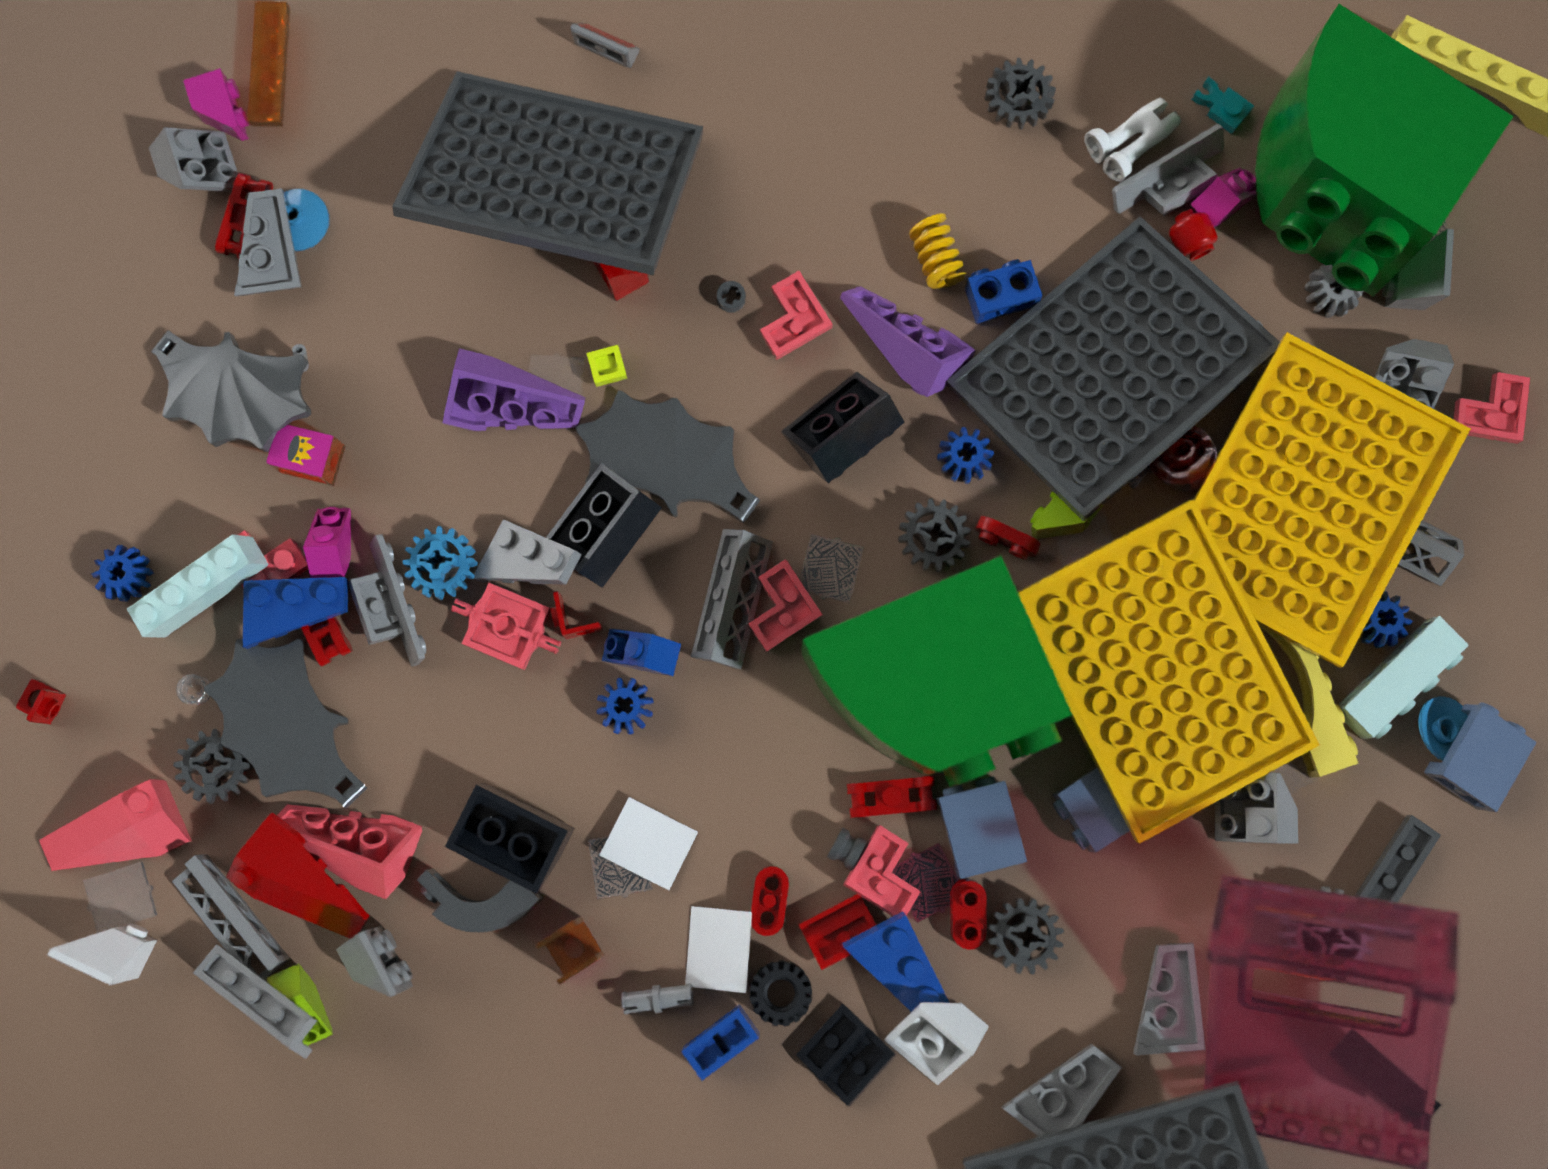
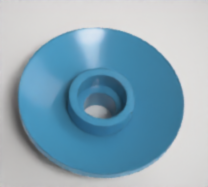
(312, 218)
(1440, 724)

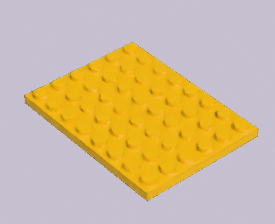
(1323, 494)
(1166, 671)

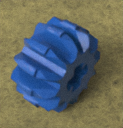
(970, 443)
(110, 569)
(1393, 619)
(622, 717)

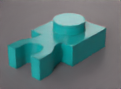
(1225, 108)

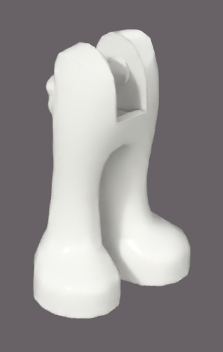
(1145, 121)

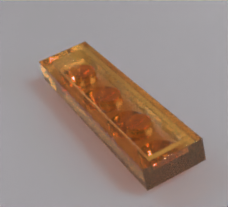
(268, 64)

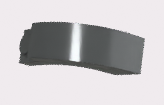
(470, 915)

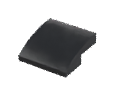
(846, 1055)

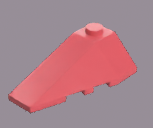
(124, 828)
(357, 848)

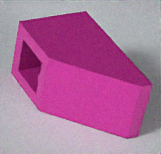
(215, 102)
(1226, 195)
(329, 543)

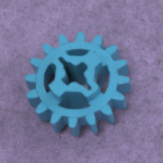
(454, 564)

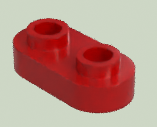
(995, 532)
(769, 900)
(968, 915)

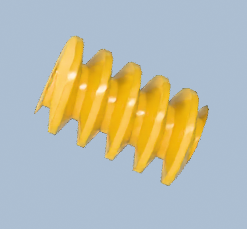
(934, 252)

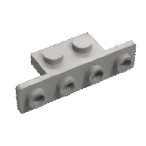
(1173, 177)
(383, 604)

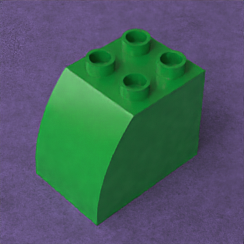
(1368, 152)
(943, 676)

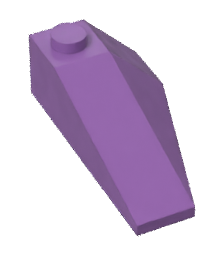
(914, 351)
(497, 394)

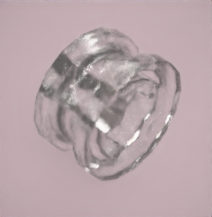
(185, 682)

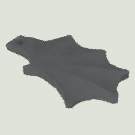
(231, 390)
(667, 454)
(281, 723)

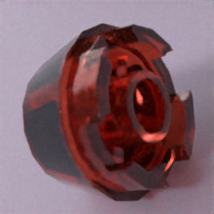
(1186, 461)

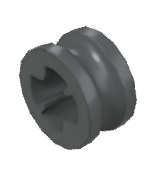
(725, 289)

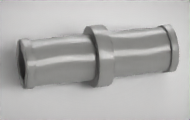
(657, 999)

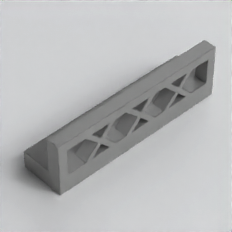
(1436, 543)
(726, 595)
(236, 913)
(257, 999)

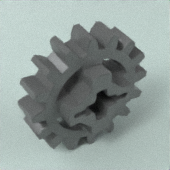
(1024, 106)
(920, 532)
(211, 781)
(1029, 920)

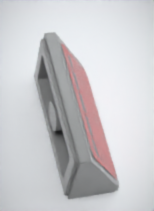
(604, 44)

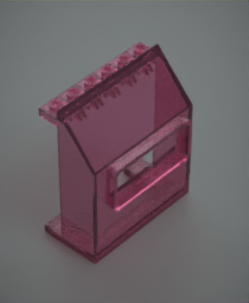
(1321, 1068)

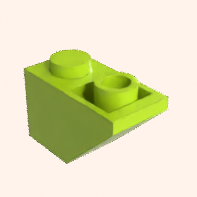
(1057, 520)
(302, 991)

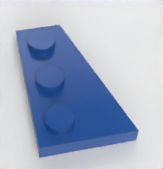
(285, 605)
(898, 961)

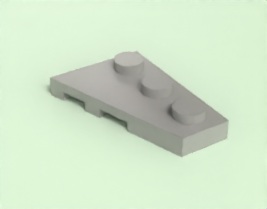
(268, 249)
(526, 556)
(1171, 1003)
(1065, 1094)

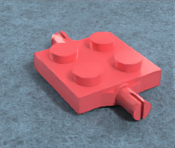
(506, 626)

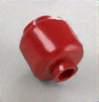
(1193, 234)

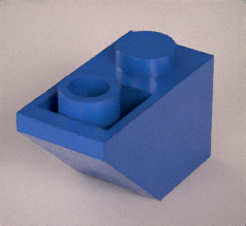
(641, 651)

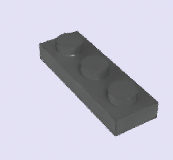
(1399, 861)

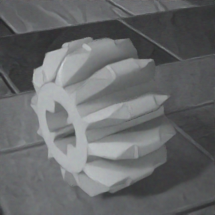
(1324, 295)

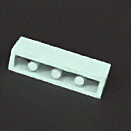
(197, 586)
(1402, 677)

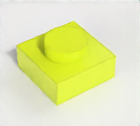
(607, 365)

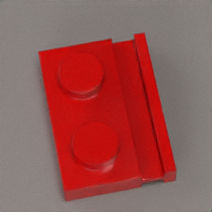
(833, 927)

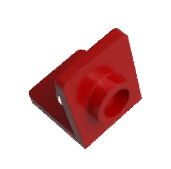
(560, 620)
(46, 705)

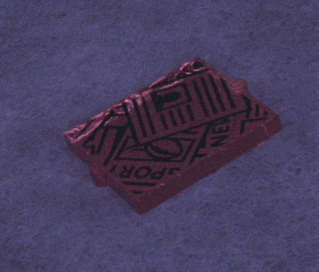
(932, 876)

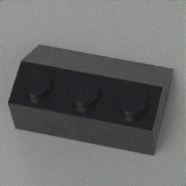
(843, 426)
(604, 523)
(509, 837)

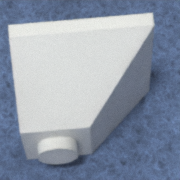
(109, 955)
(938, 1038)

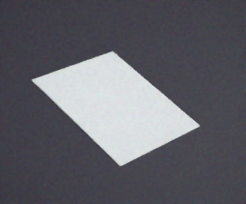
(648, 843)
(718, 949)

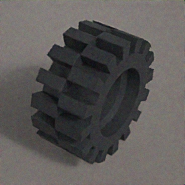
(791, 1012)

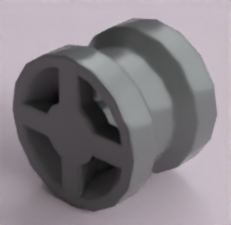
(847, 849)

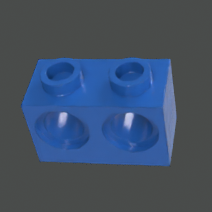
(1006, 299)
(720, 1042)

